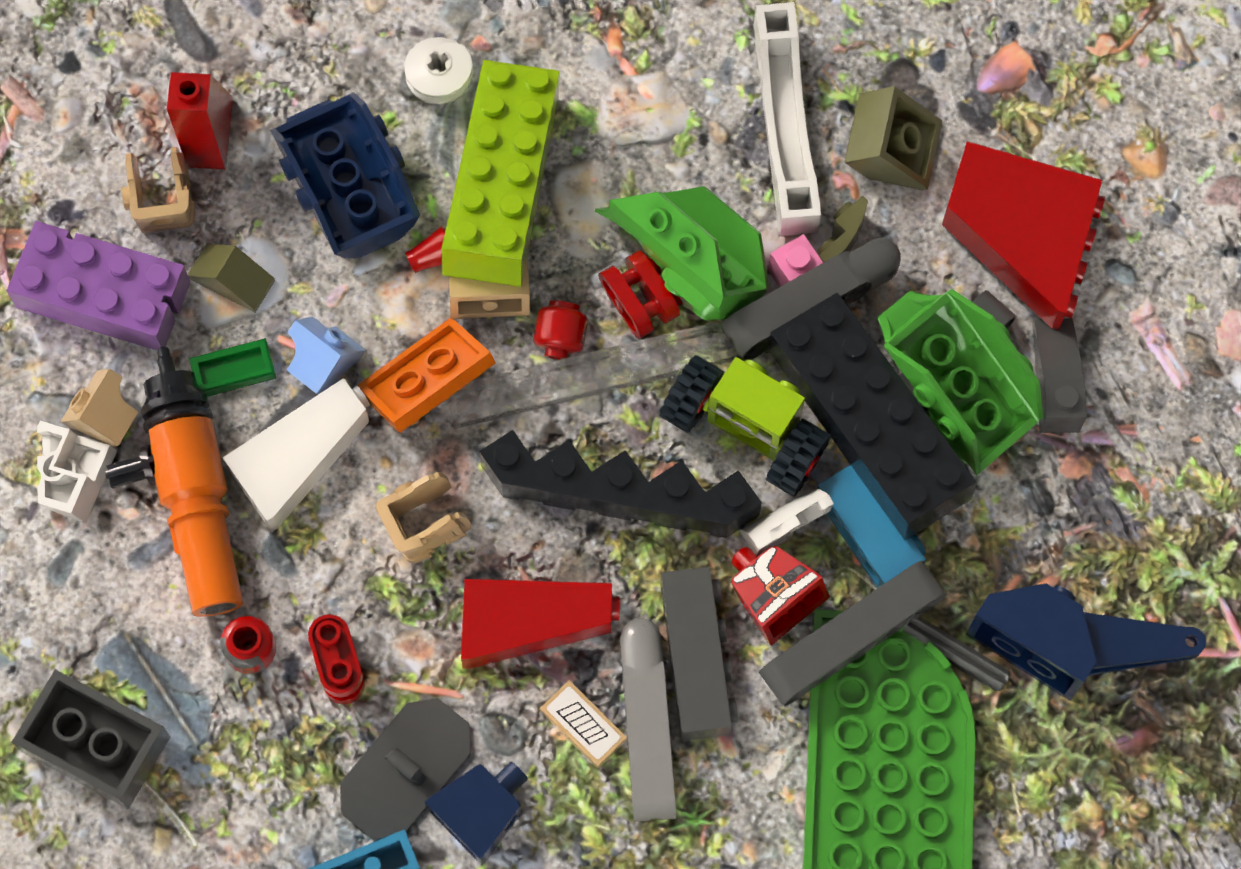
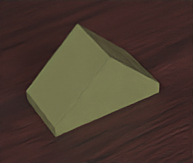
(232, 275)

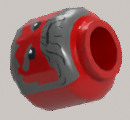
(245, 632)

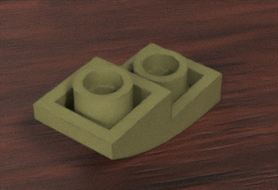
(845, 229)

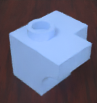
(321, 354)

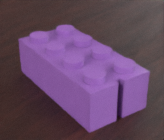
(98, 286)

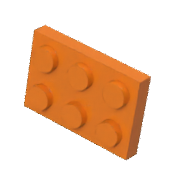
(426, 374)

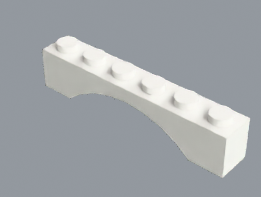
(786, 130)

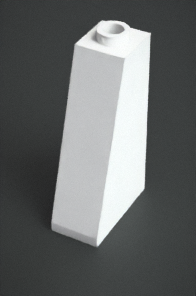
(295, 452)

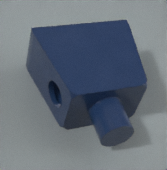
(479, 808)

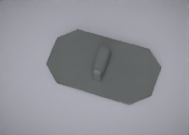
(405, 768)

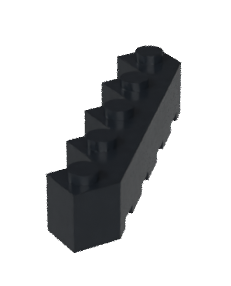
(619, 488)

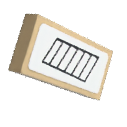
(583, 724)

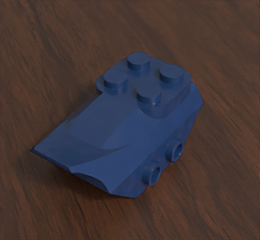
(347, 175)

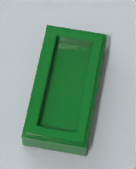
(233, 367)

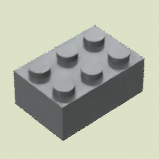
(91, 739)

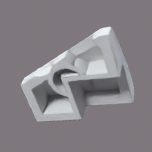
(71, 471)
(780, 524)

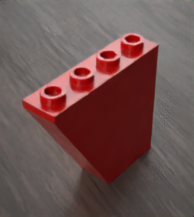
(1026, 225)

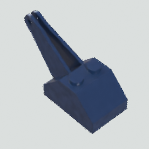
(1062, 645)

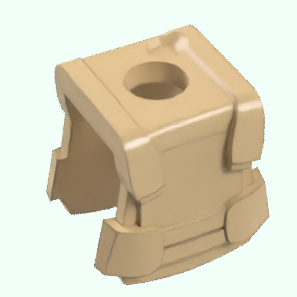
(163, 216)
(409, 496)

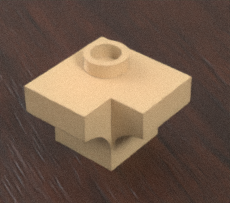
(101, 409)

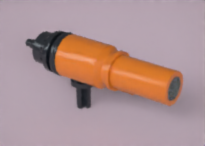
(189, 482)

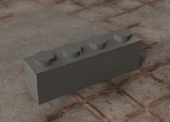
(696, 653)

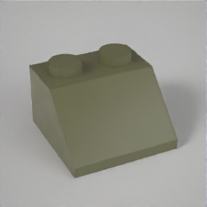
(893, 139)

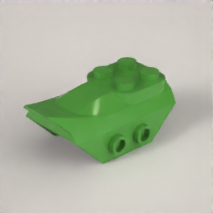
(699, 244)
(964, 373)

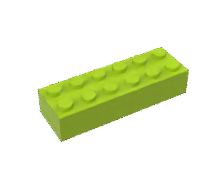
(500, 173)

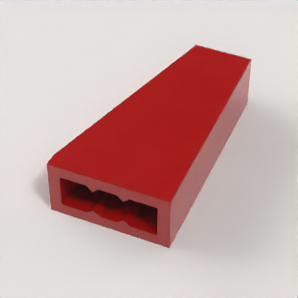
(200, 118)
(531, 616)

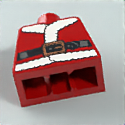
(776, 590)

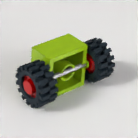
(752, 410)

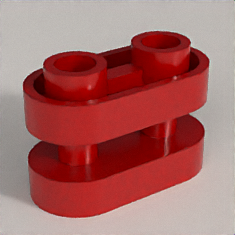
(646, 276)
(336, 659)

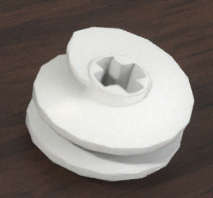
(427, 81)

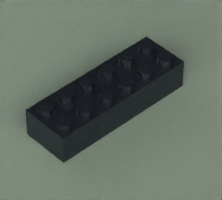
(872, 416)

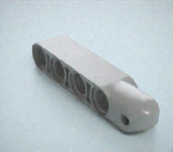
(647, 722)

